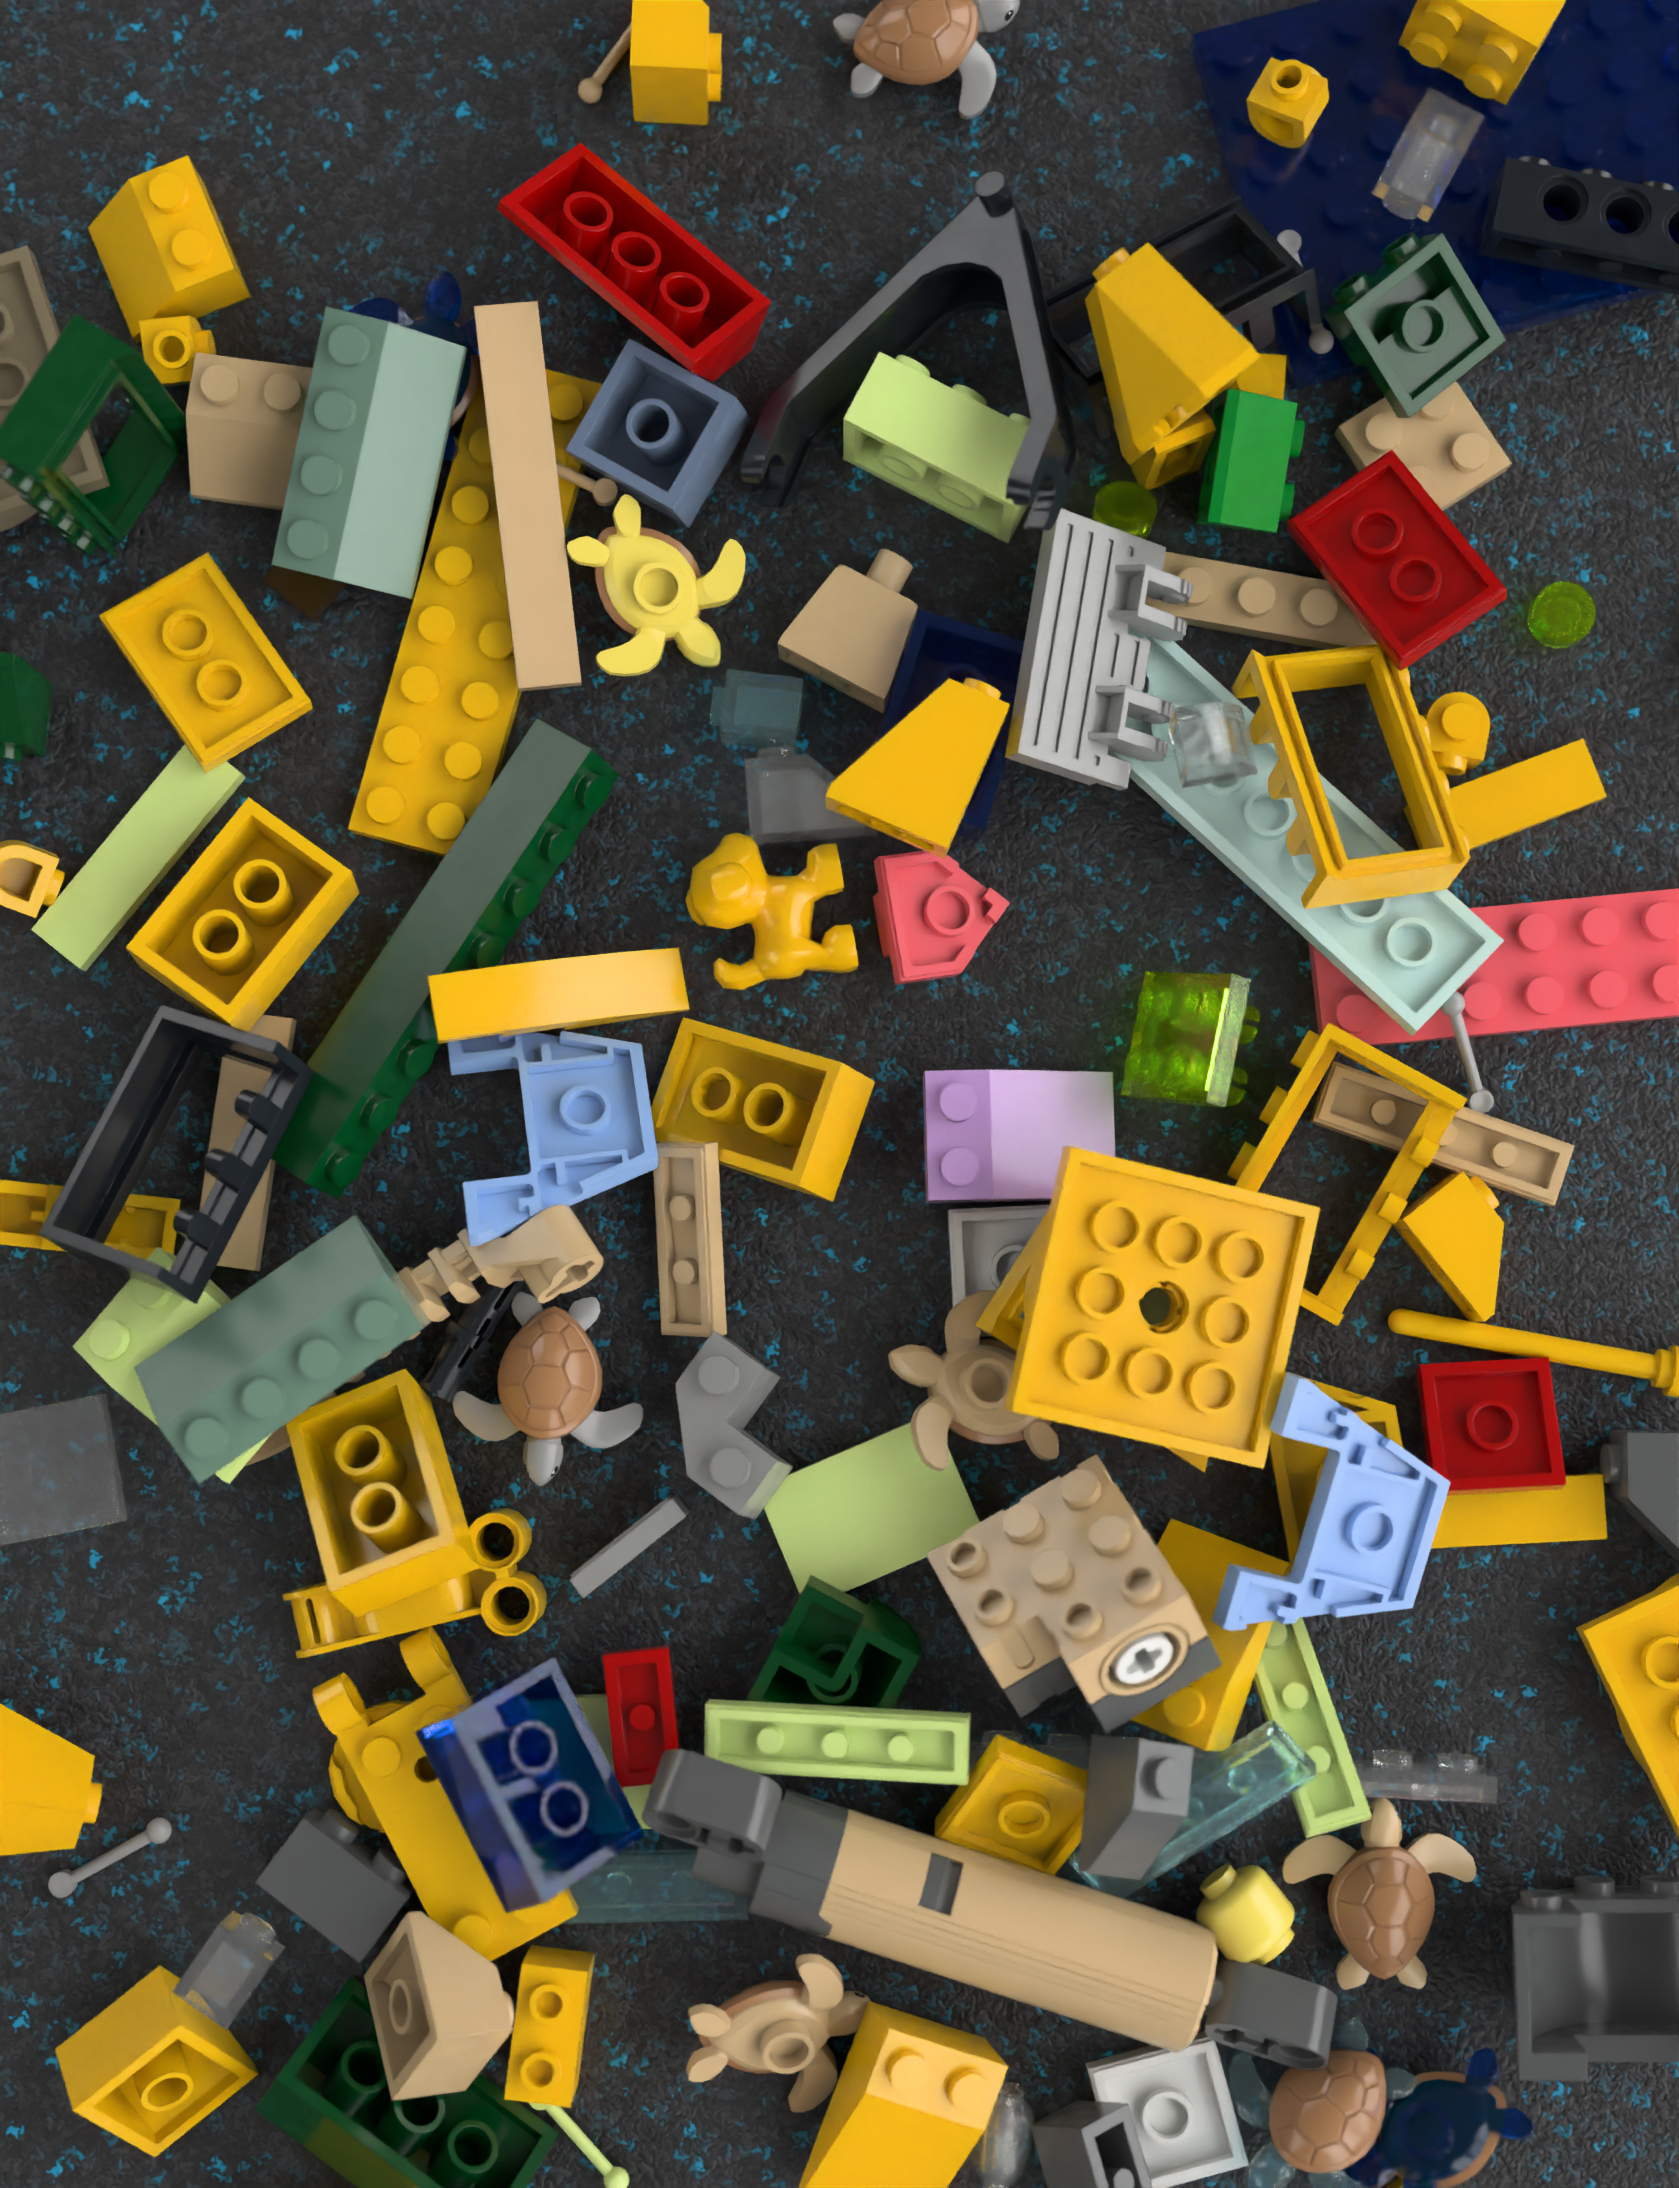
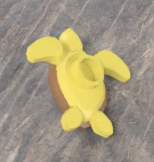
(656, 591)

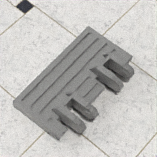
(1081, 664)

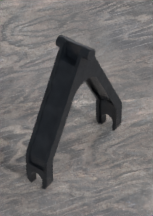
(972, 264)

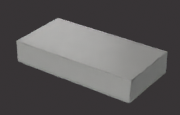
(628, 1544)

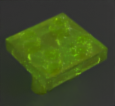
(1189, 1039)

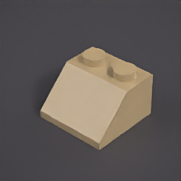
(243, 428)
(435, 2009)

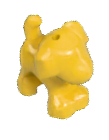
(736, 890)

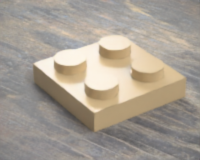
(1440, 444)

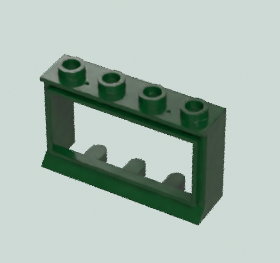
(55, 415)

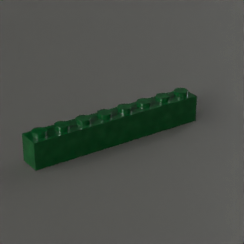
(454, 925)

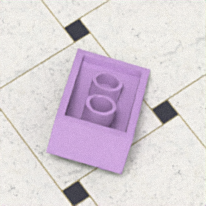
(1005, 1130)

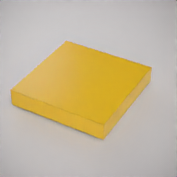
(1018, 1807)

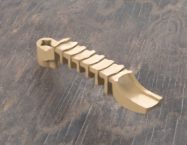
(545, 1251)

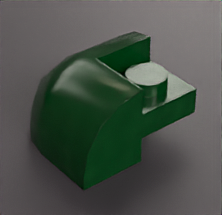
(838, 1652)

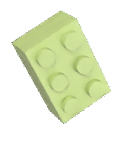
(936, 443)

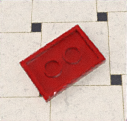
(1396, 560)

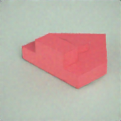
(930, 915)

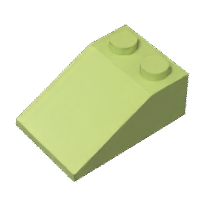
(140, 1324)

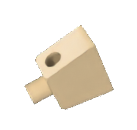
(855, 630)

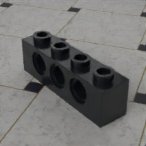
(1585, 244)

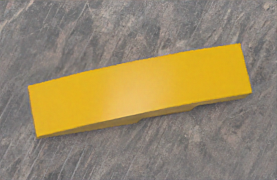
(557, 994)
(139, 1229)

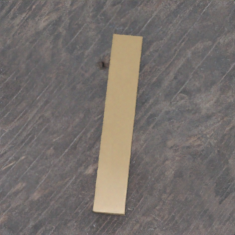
(527, 495)

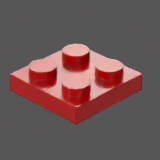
(1491, 1425)

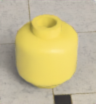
(1246, 1914)

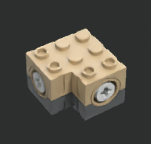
(1074, 1597)

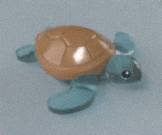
(1318, 2116)

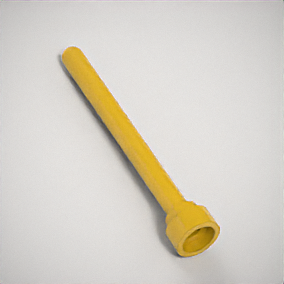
(1660, 1368)

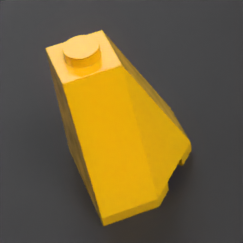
(1158, 347)
(42, 1788)

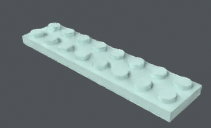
(1396, 949)

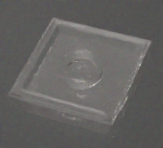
(58, 1470)

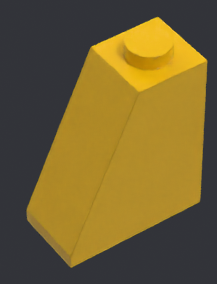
(925, 767)

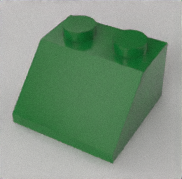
(1249, 462)

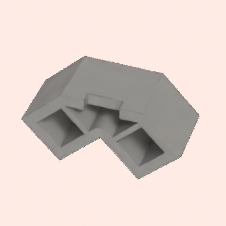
(714, 1405)

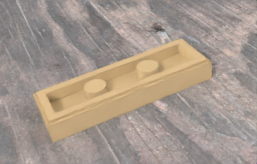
(689, 1239)

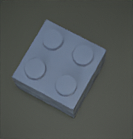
(659, 432)

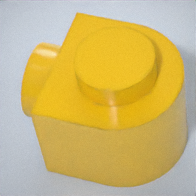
(1287, 101)
(171, 347)
(1458, 732)
(28, 877)

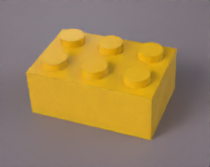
(244, 918)
(380, 1494)

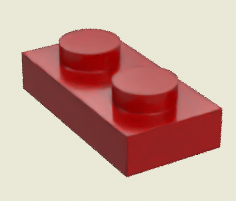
(640, 1711)

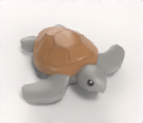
(926, 43)
(549, 1389)

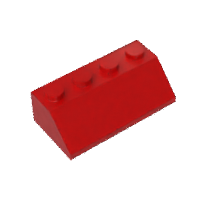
(640, 261)

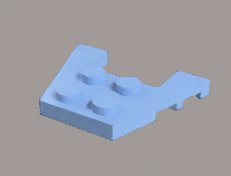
(582, 1122)
(1363, 1530)

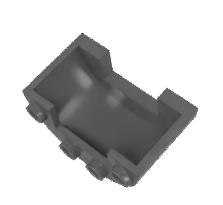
(1595, 1976)

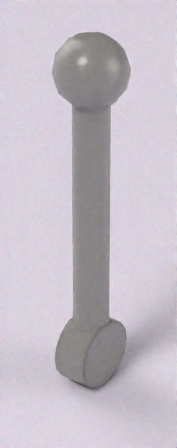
(1321, 339)
(1477, 1097)
(66, 1881)

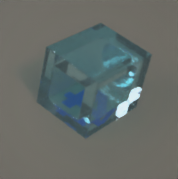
(758, 709)

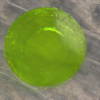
(1126, 508)
(1561, 614)

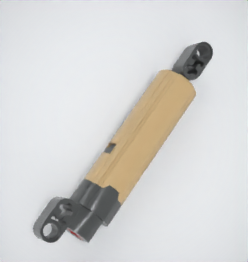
(980, 1917)

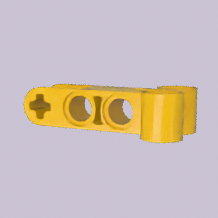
(329, 1626)

